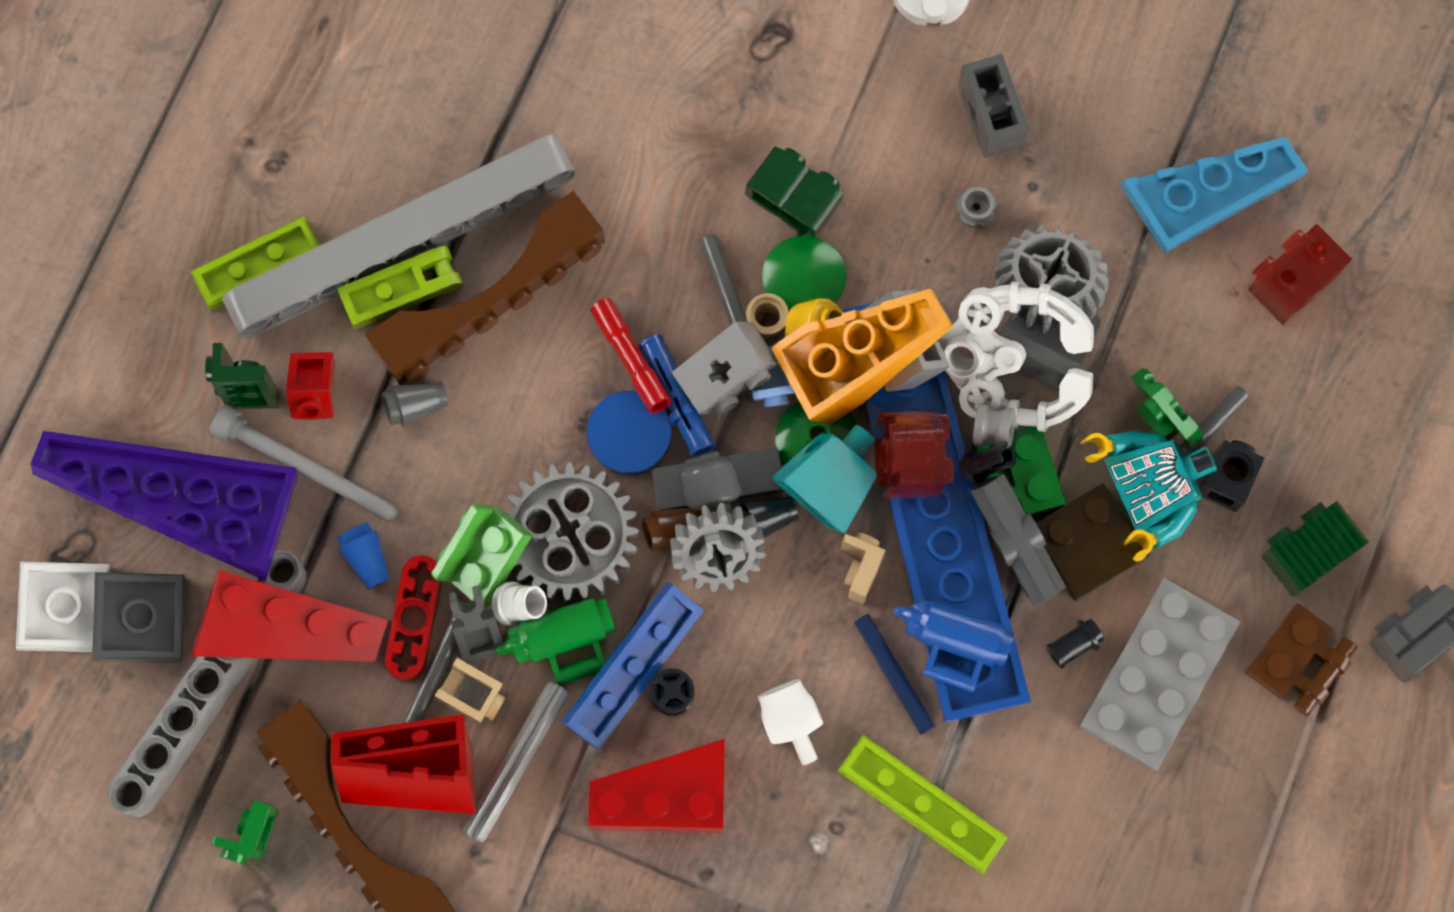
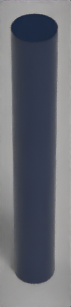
(894, 674)

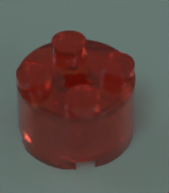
(913, 454)

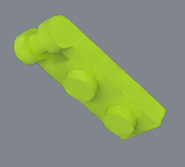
(399, 287)

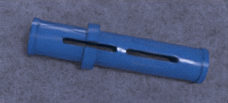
(682, 410)

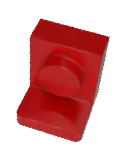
(310, 385)

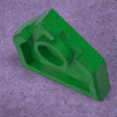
(1163, 412)

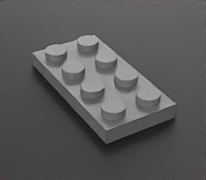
(1159, 675)

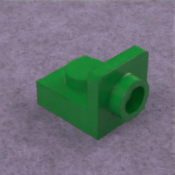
(255, 829)

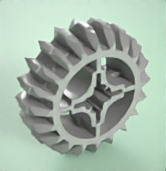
(1039, 256)

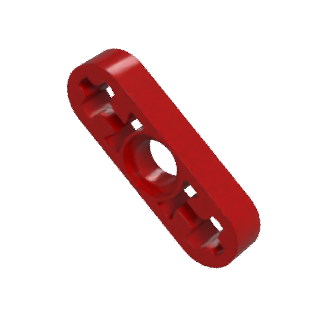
(397, 648)

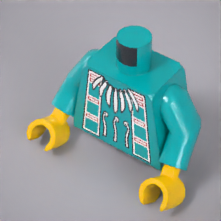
(1153, 483)

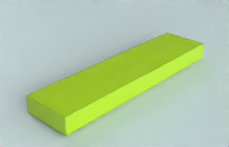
(922, 804)

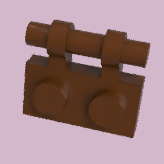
(1291, 649)

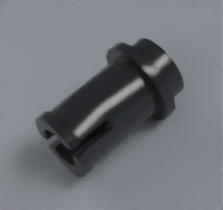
(979, 465)
(1075, 643)

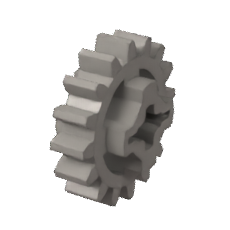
(699, 558)

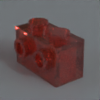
(1299, 273)

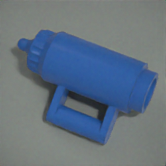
(958, 634)

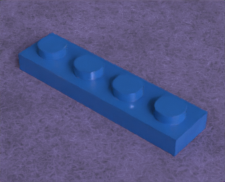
(632, 666)

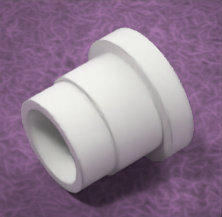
(518, 603)

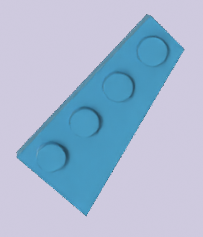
(1201, 195)

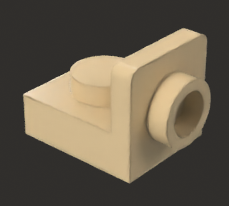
(862, 574)

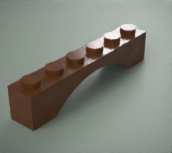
(417, 338)
(304, 752)

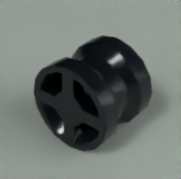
(671, 681)

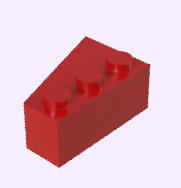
(407, 765)
(663, 795)

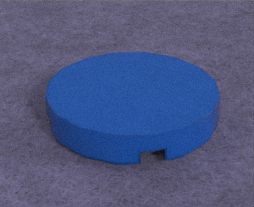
(627, 435)

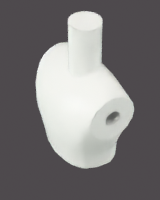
(790, 716)

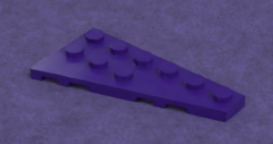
(201, 500)

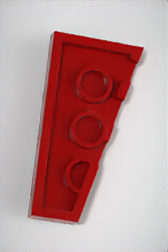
(275, 623)

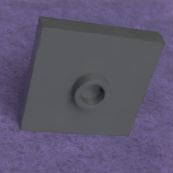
(138, 617)

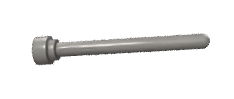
(231, 426)

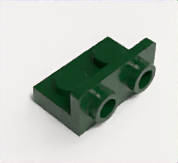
(240, 383)

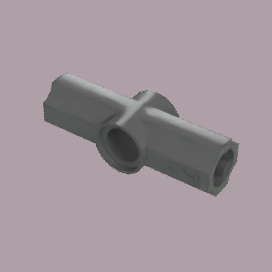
(1017, 539)

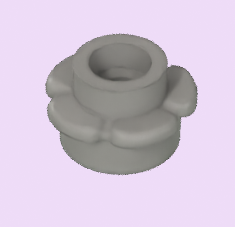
(977, 196)

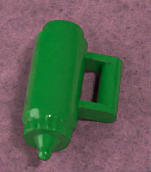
(561, 632)

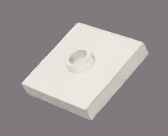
(56, 606)

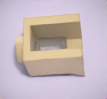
(471, 692)

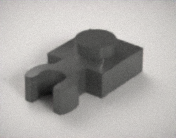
(475, 629)

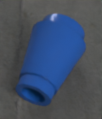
(364, 554)

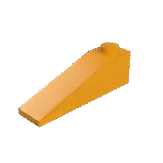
(853, 356)

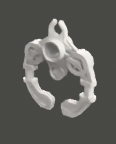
(996, 355)

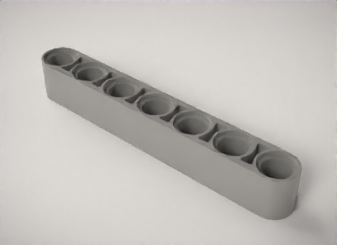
(203, 706)

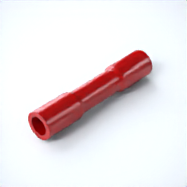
(642, 376)

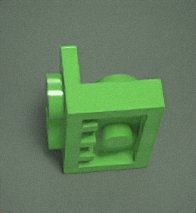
(482, 551)

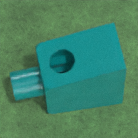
(830, 477)

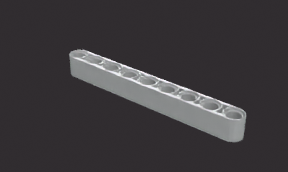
(399, 235)

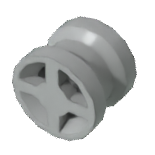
(993, 426)

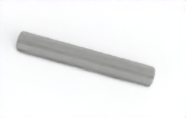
(515, 762)

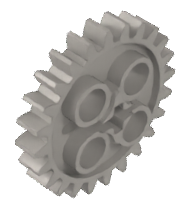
(602, 515)

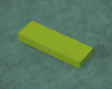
(252, 260)

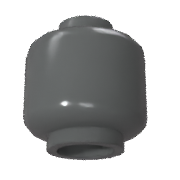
(710, 481)

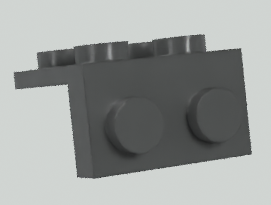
(1045, 353)

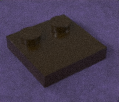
(1088, 541)

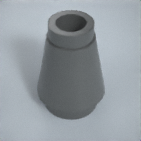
(413, 401)

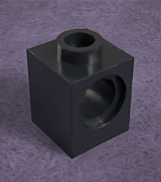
(1219, 488)

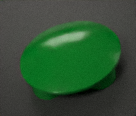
(804, 271)

